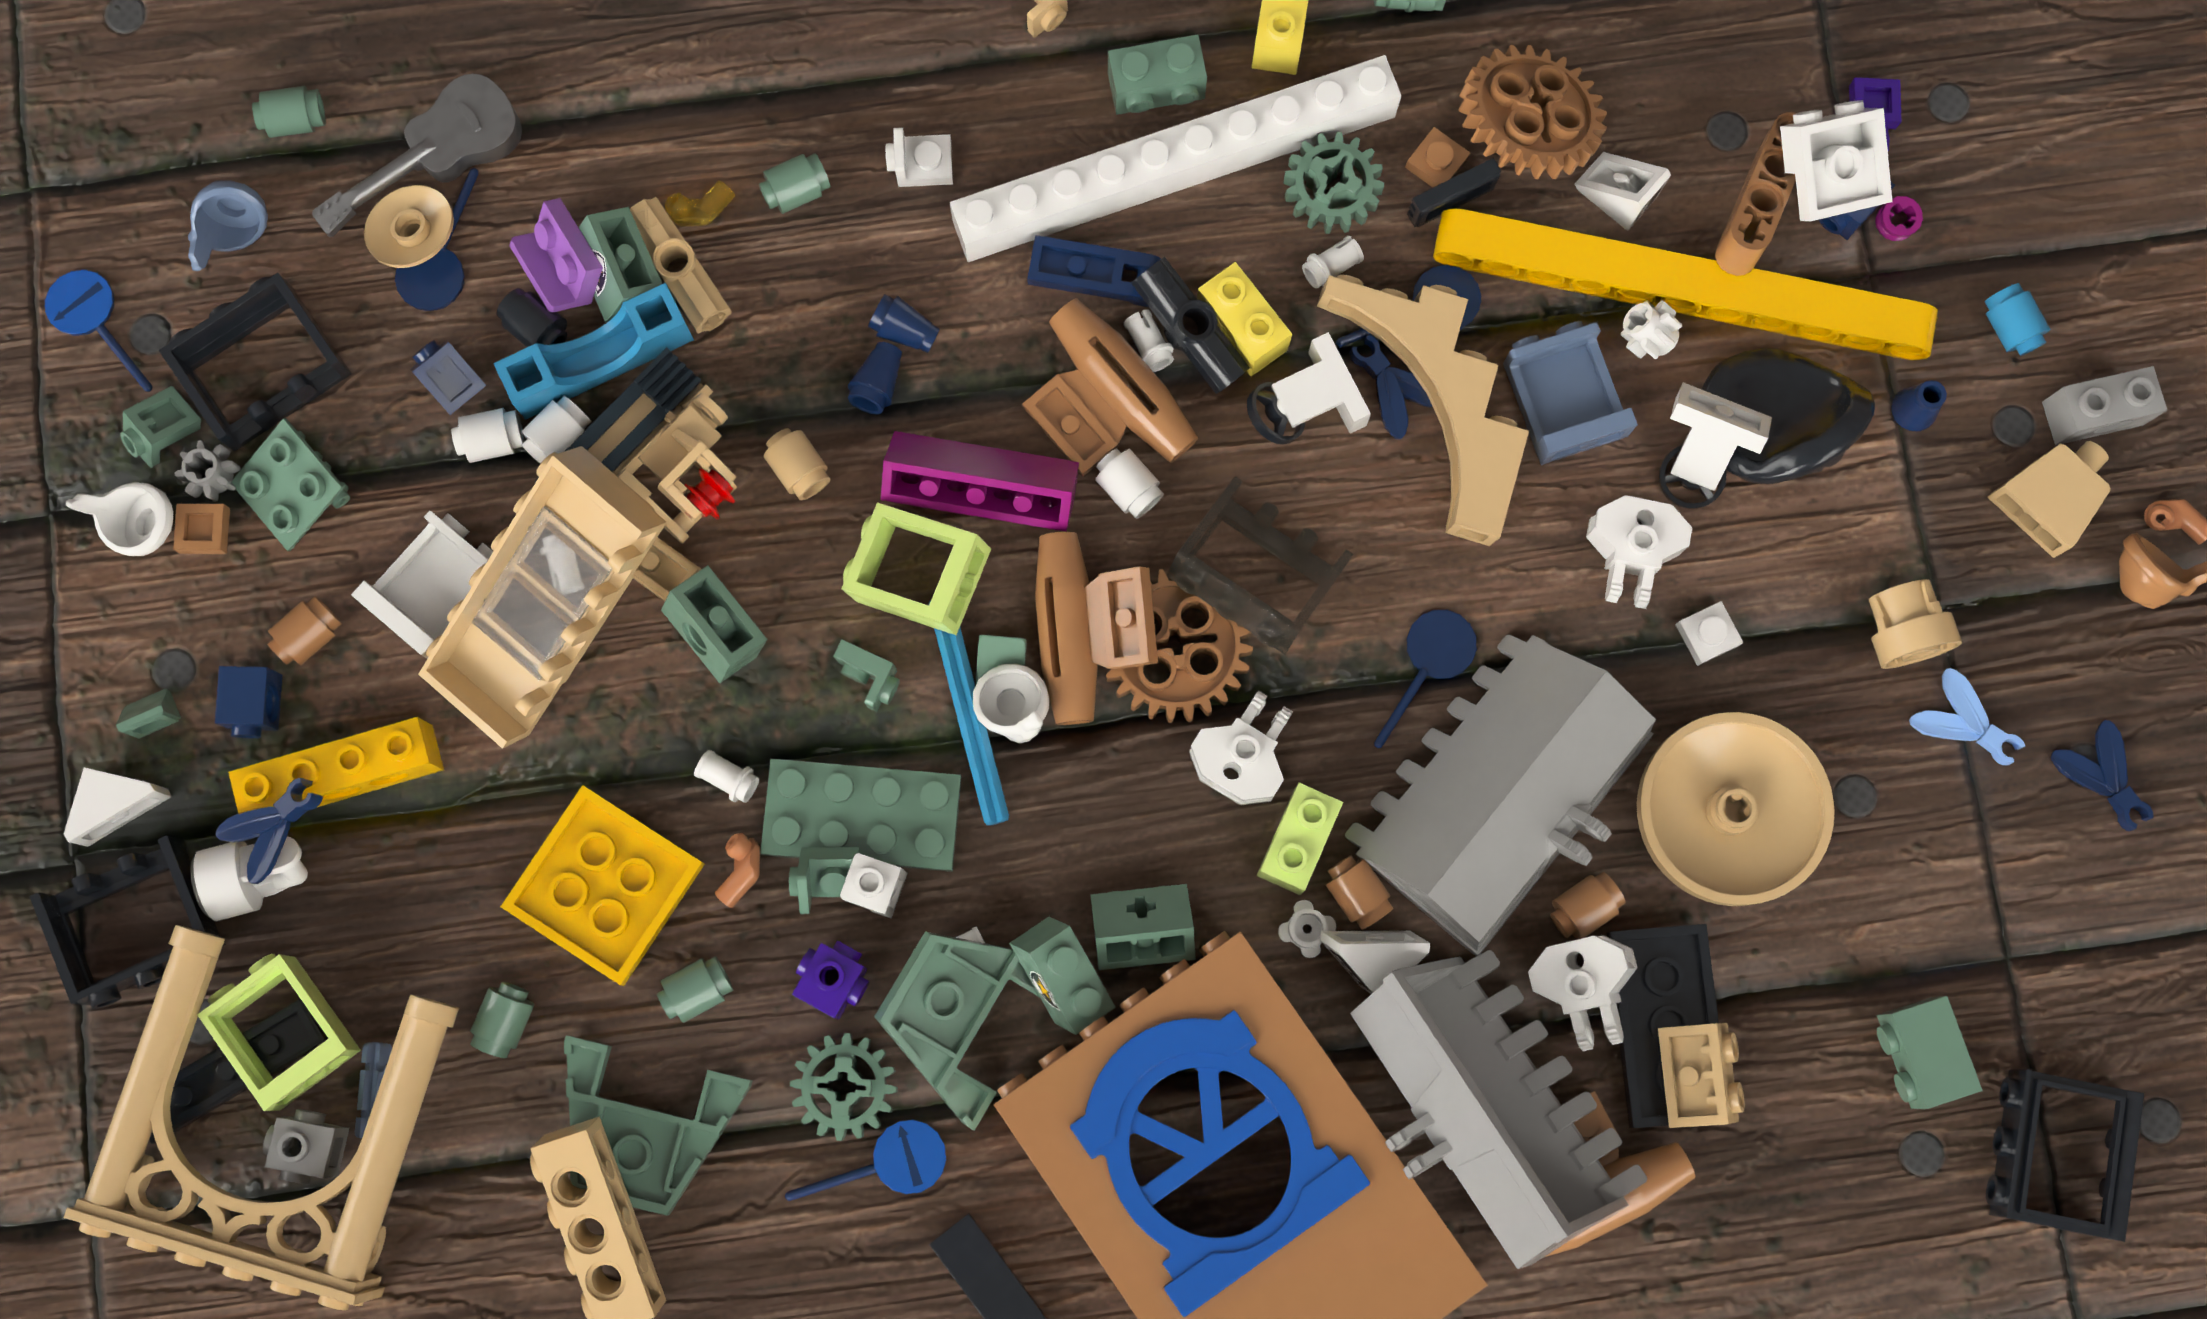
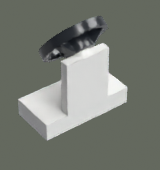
(1309, 394)
(1714, 435)

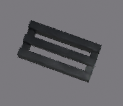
(1454, 193)

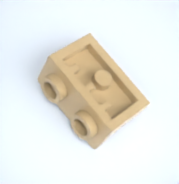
(1700, 1075)

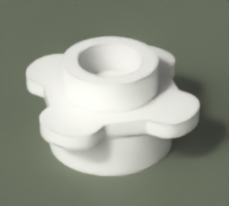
(1293, 929)

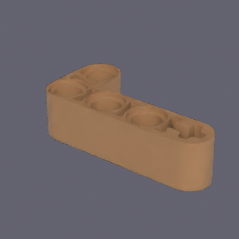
(1757, 205)

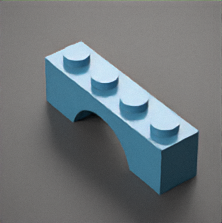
(570, 368)

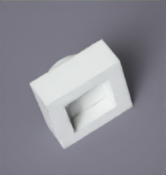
(1709, 633)

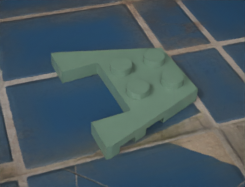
(940, 1008)
(651, 1147)

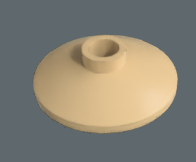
(408, 226)

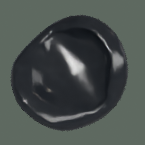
(1811, 409)

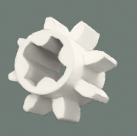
(1651, 329)

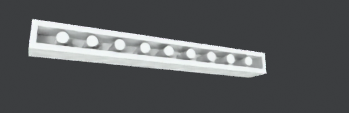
(1174, 158)

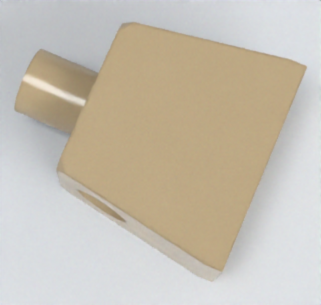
(2056, 495)

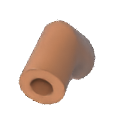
(2177, 515)
(746, 869)

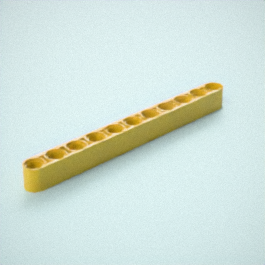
(1686, 284)

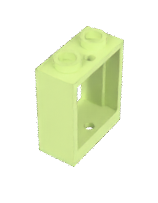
(955, 584)
(308, 1071)

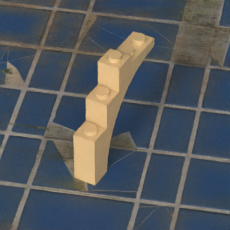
(1424, 335)

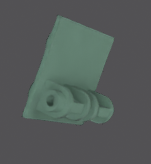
(289, 484)

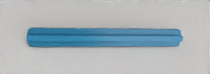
(973, 732)

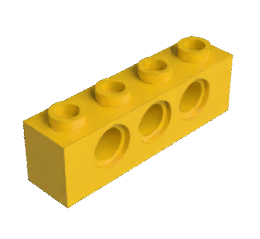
(343, 766)

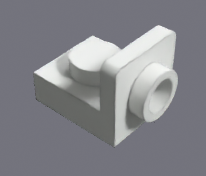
(920, 159)
(873, 885)

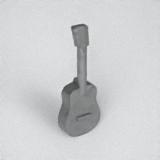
(462, 129)

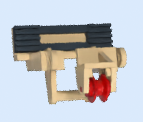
(669, 428)

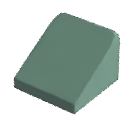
(999, 650)
(148, 714)

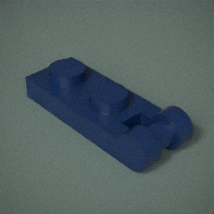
(1087, 268)

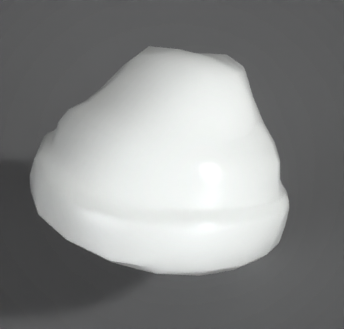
(129, 518)
(1011, 701)

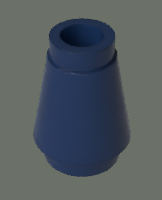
(903, 324)
(876, 379)
(1918, 405)

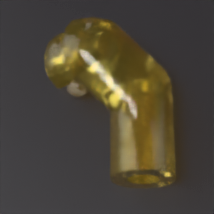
(699, 211)

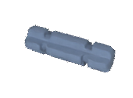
(375, 1057)

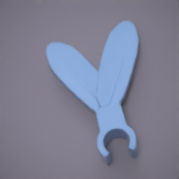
(1968, 723)

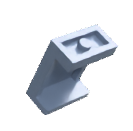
(1566, 392)

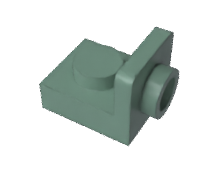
(157, 424)
(861, 666)
(820, 873)

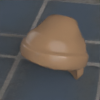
(2153, 577)

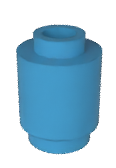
(2017, 319)

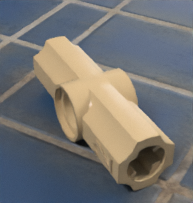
(691, 285)

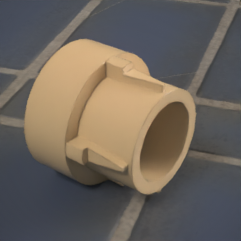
(1911, 625)

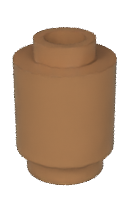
(303, 631)
(1358, 891)
(1587, 906)

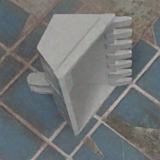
(1505, 789)
(1492, 1106)

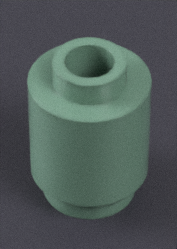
(289, 111)
(794, 183)
(694, 989)
(501, 1019)

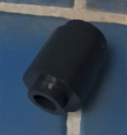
(529, 320)

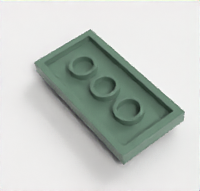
(883, 811)

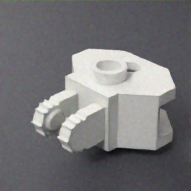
(1637, 547)
(1244, 751)
(1587, 987)

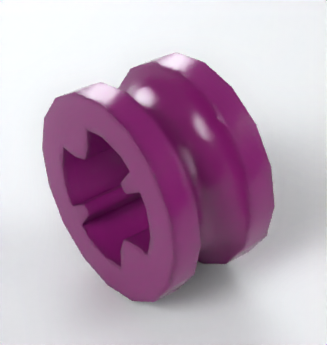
(1900, 232)

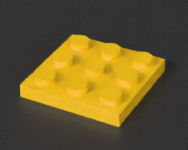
(602, 885)

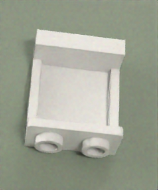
(425, 582)

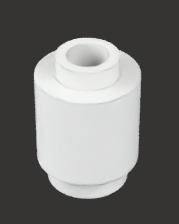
(554, 429)
(488, 434)
(1128, 482)

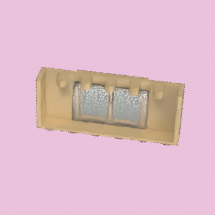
(541, 595)

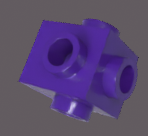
(813, 982)

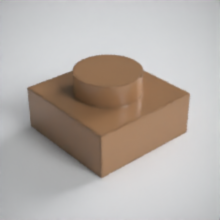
(1437, 158)
(201, 528)

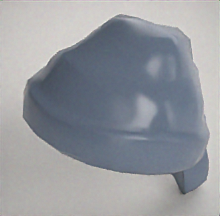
(224, 219)

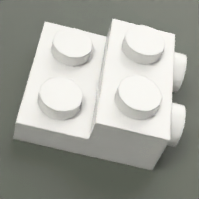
(1838, 160)

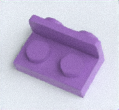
(558, 259)

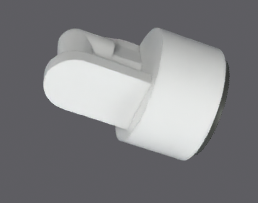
(222, 880)

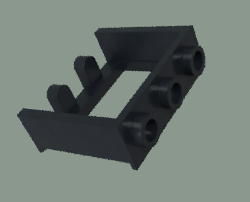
(227, 326)
(90, 888)
(2015, 1146)

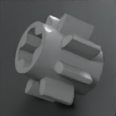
(198, 462)

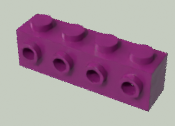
(979, 481)

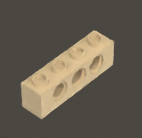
(588, 1152)

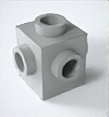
(305, 1147)

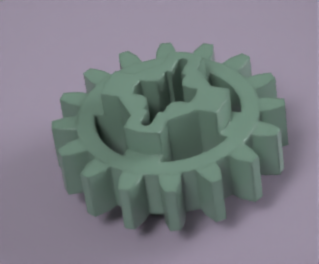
(1348, 193)
(843, 1110)

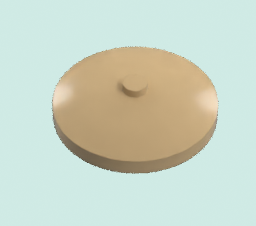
(1735, 809)

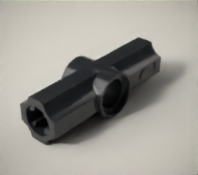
(1170, 301)

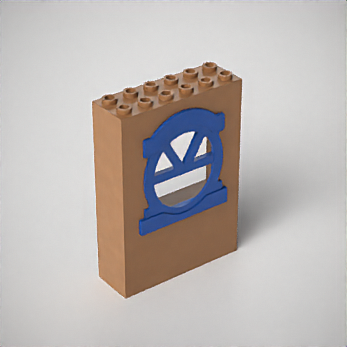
(1351, 1224)

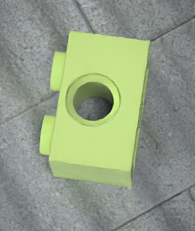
(1299, 839)

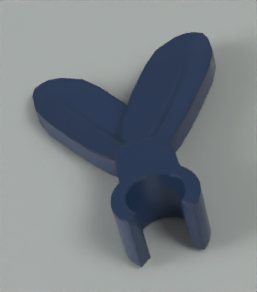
(1391, 388)
(2108, 777)
(270, 825)

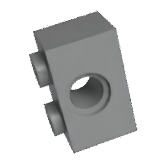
(2104, 405)

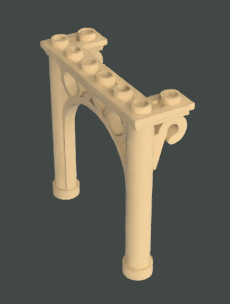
(123, 1171)

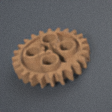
(1532, 112)
(1185, 687)

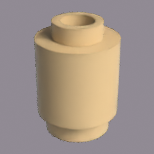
(796, 463)

